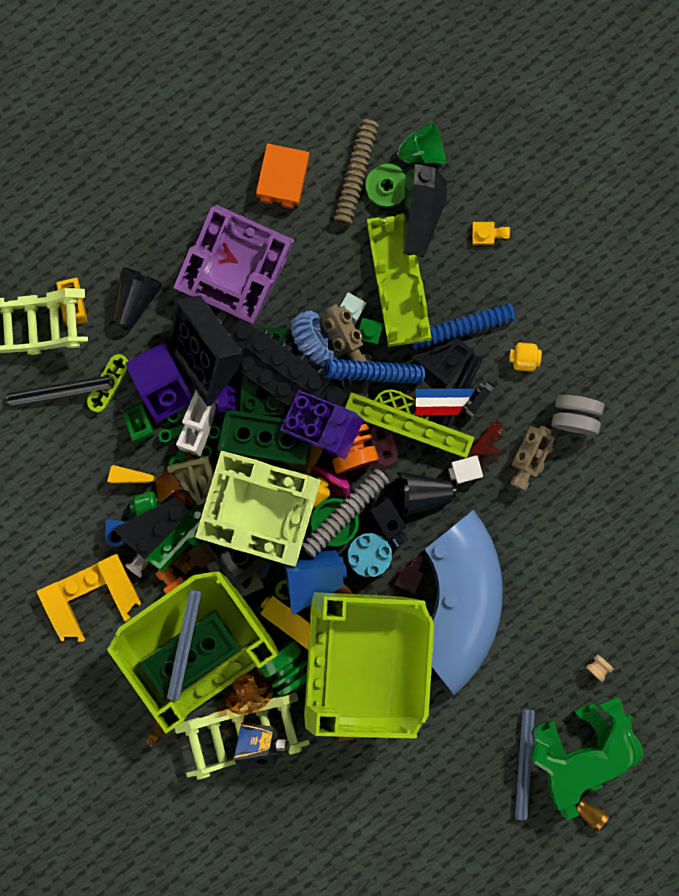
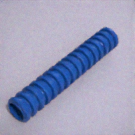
(469, 324)
(373, 371)

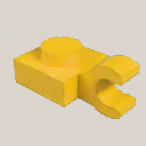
(485, 233)

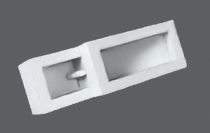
(196, 426)

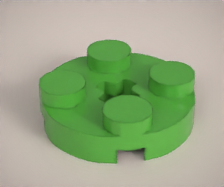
(379, 176)

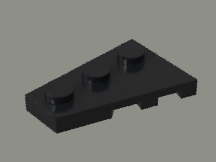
(150, 528)

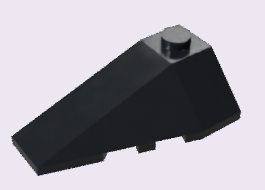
(422, 207)

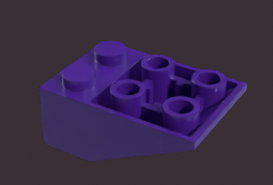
(322, 424)

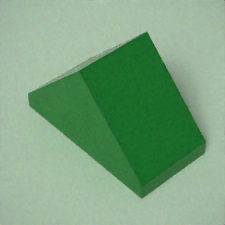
(138, 423)

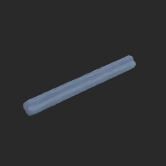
(184, 645)
(524, 767)

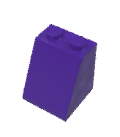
(159, 382)

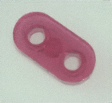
(384, 444)

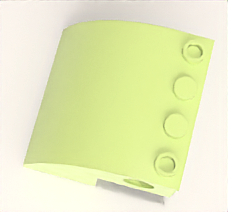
(258, 508)

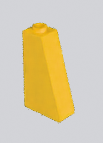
(280, 614)

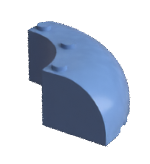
(466, 599)

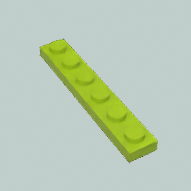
(410, 425)

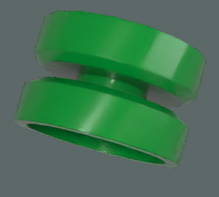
(322, 512)

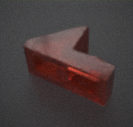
(483, 446)

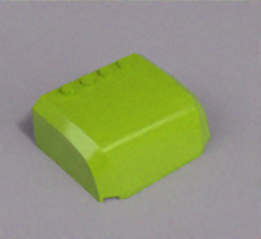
(164, 621)
(368, 666)

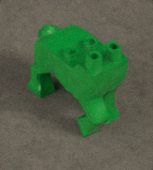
(586, 767)

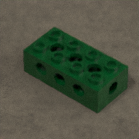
(249, 401)
(258, 429)
(206, 656)

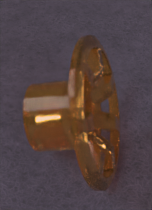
(247, 691)

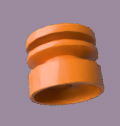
(358, 454)

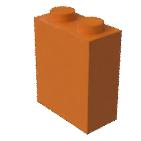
(282, 176)

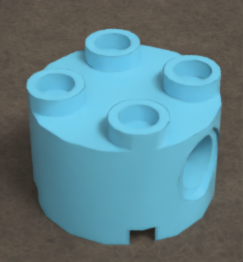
(369, 555)

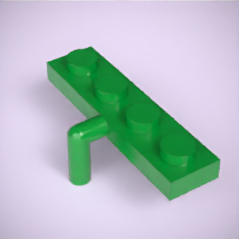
(178, 540)

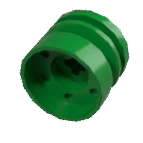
(287, 668)

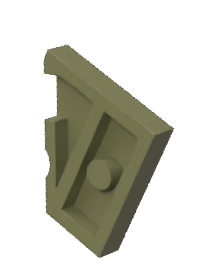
(194, 477)

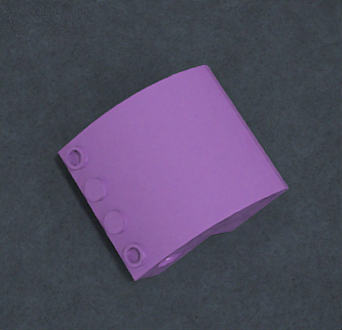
(233, 287)

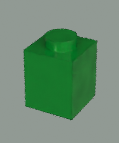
(370, 332)

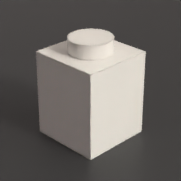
(465, 470)

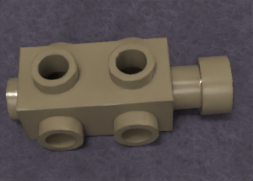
(342, 332)
(532, 453)

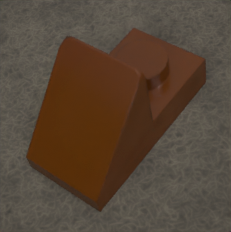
(169, 486)

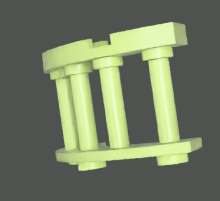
(31, 303)
(213, 722)

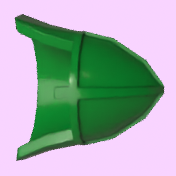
(423, 147)

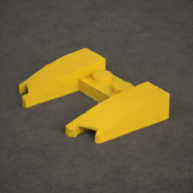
(57, 595)

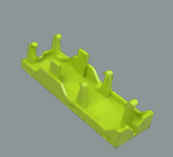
(398, 283)

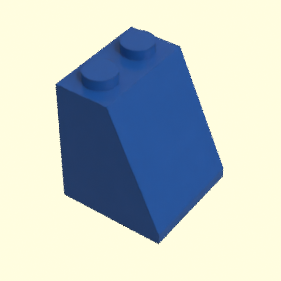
(313, 575)

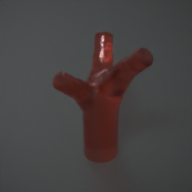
(230, 257)

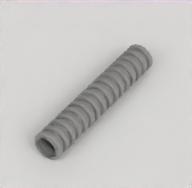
(344, 513)

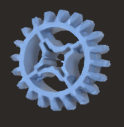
(312, 338)

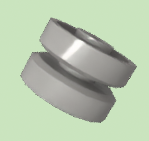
(578, 414)

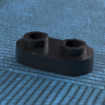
(472, 406)

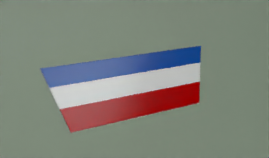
(441, 401)

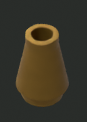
(592, 815)

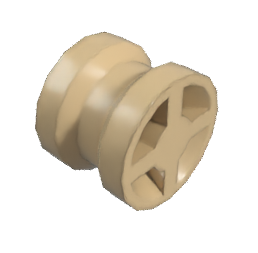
(599, 668)

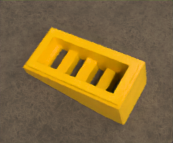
(80, 310)
(124, 475)

